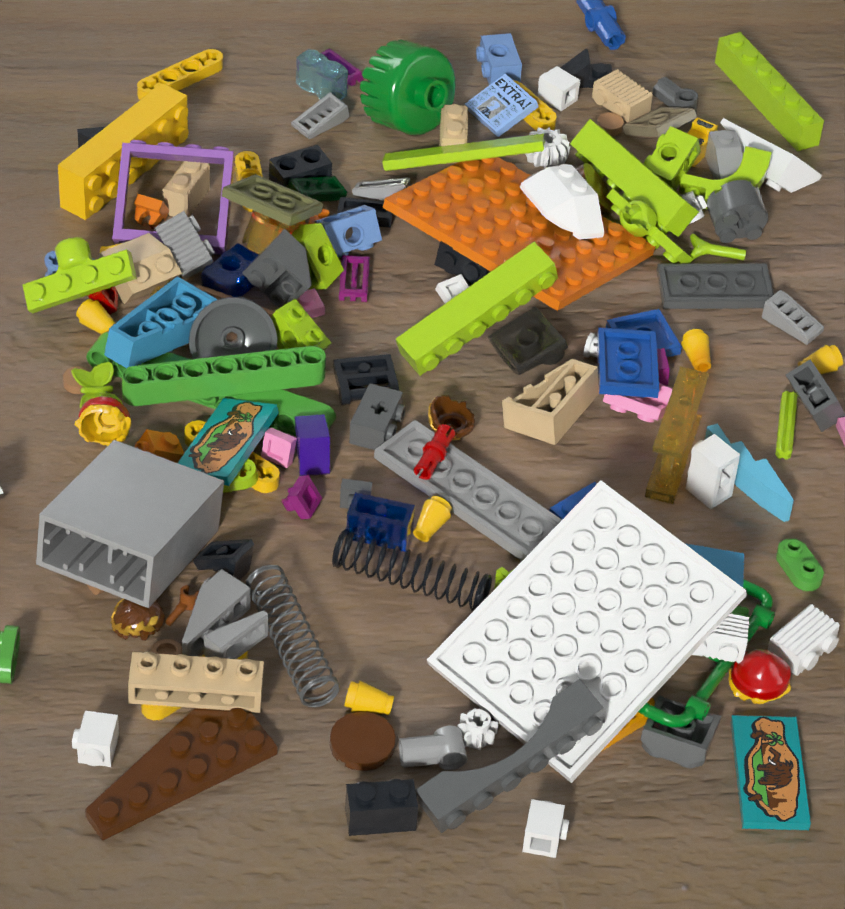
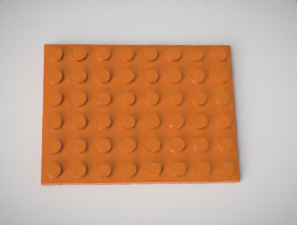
(490, 219)

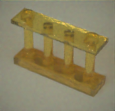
(676, 435)

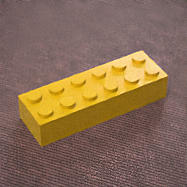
(92, 172)

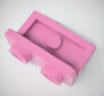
(646, 408)

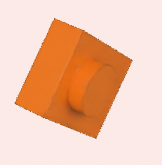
(161, 444)

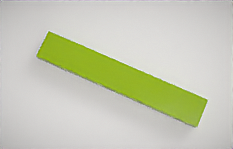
(464, 152)

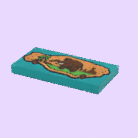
(229, 438)
(770, 773)

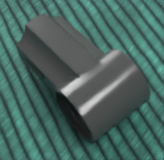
(675, 96)

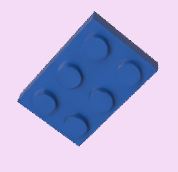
(627, 362)

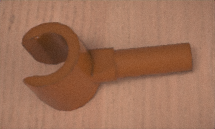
(186, 602)

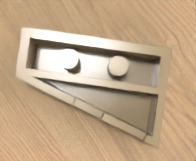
(553, 404)

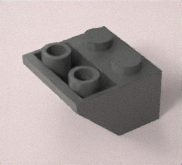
(280, 270)

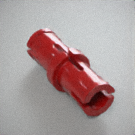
(434, 451)

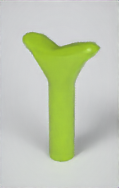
(702, 248)

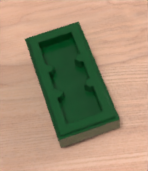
(318, 188)

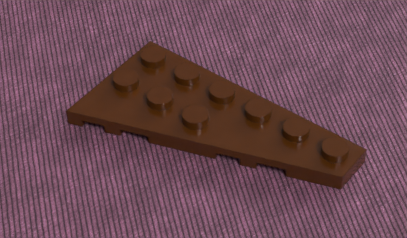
(186, 761)

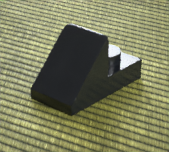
(584, 71)
(230, 556)

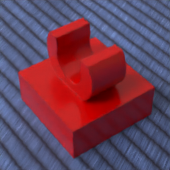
(108, 299)

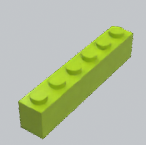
(769, 91)
(633, 177)
(477, 308)

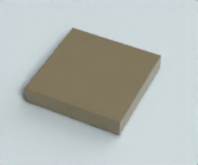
(658, 121)

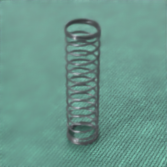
(308, 686)

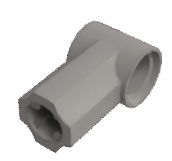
(441, 748)

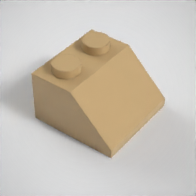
(152, 265)

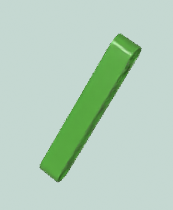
(223, 375)

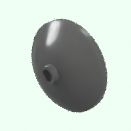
(226, 315)

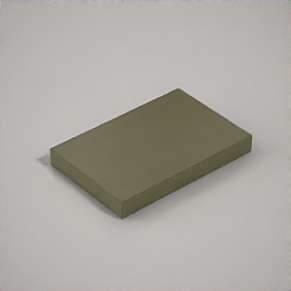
(272, 200)

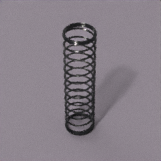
(481, 593)

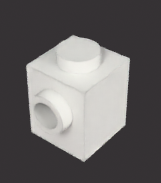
(558, 88)
(96, 739)
(545, 828)

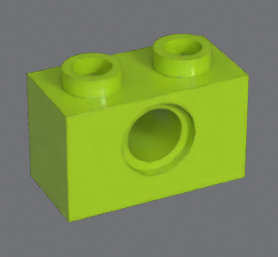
(674, 144)
(321, 256)
(297, 328)

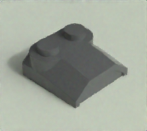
(680, 745)

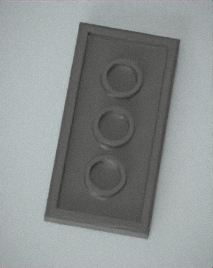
(714, 286)

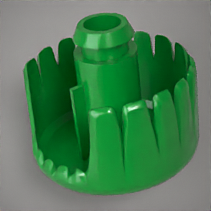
(408, 87)

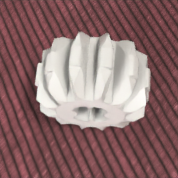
(555, 149)

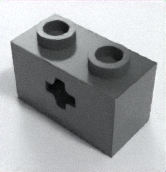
(815, 395)
(376, 417)

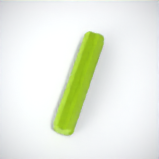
(786, 425)

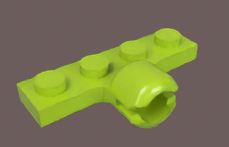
(641, 220)
(78, 275)

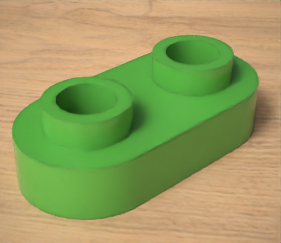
(796, 561)
(9, 652)

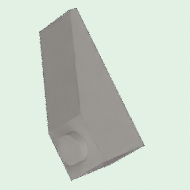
(723, 153)
(218, 604)

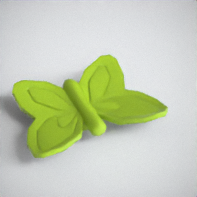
(95, 381)

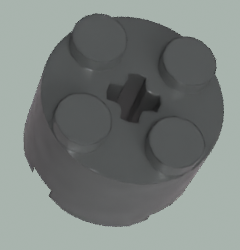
(737, 211)

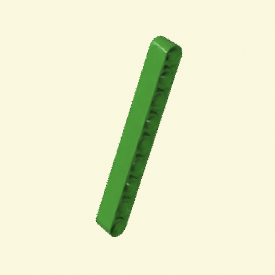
(288, 403)

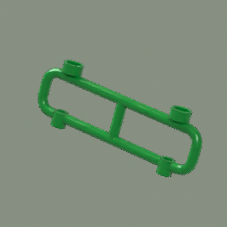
(697, 705)

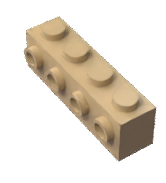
(195, 681)

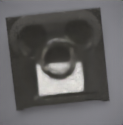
(528, 342)

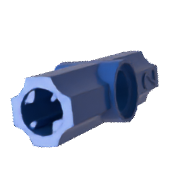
(603, 21)

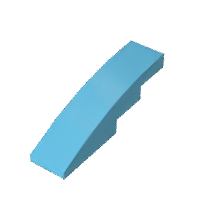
(758, 479)

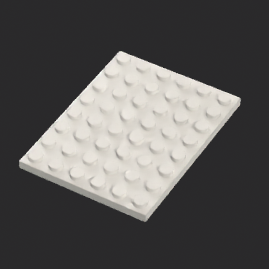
(595, 603)

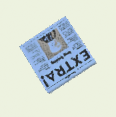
(501, 105)

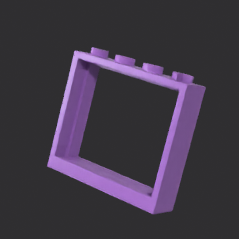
(167, 151)

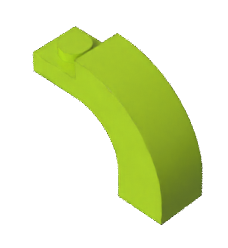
(752, 169)

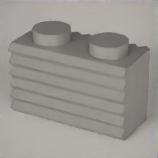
(185, 244)

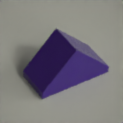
(312, 445)

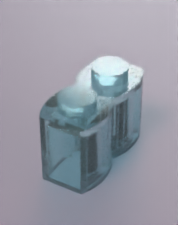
(321, 75)

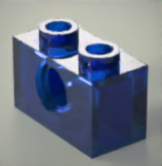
(226, 272)
(381, 519)

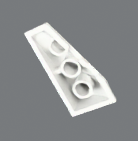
(784, 168)

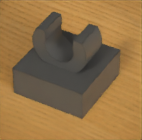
(348, 489)

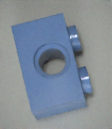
(498, 57)
(364, 226)

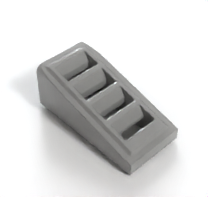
(322, 107)
(380, 188)
(776, 313)
(236, 637)

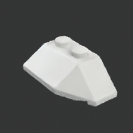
(566, 200)

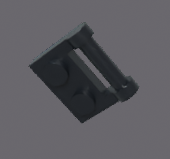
(361, 372)

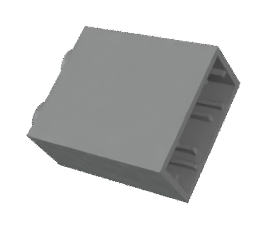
(129, 523)

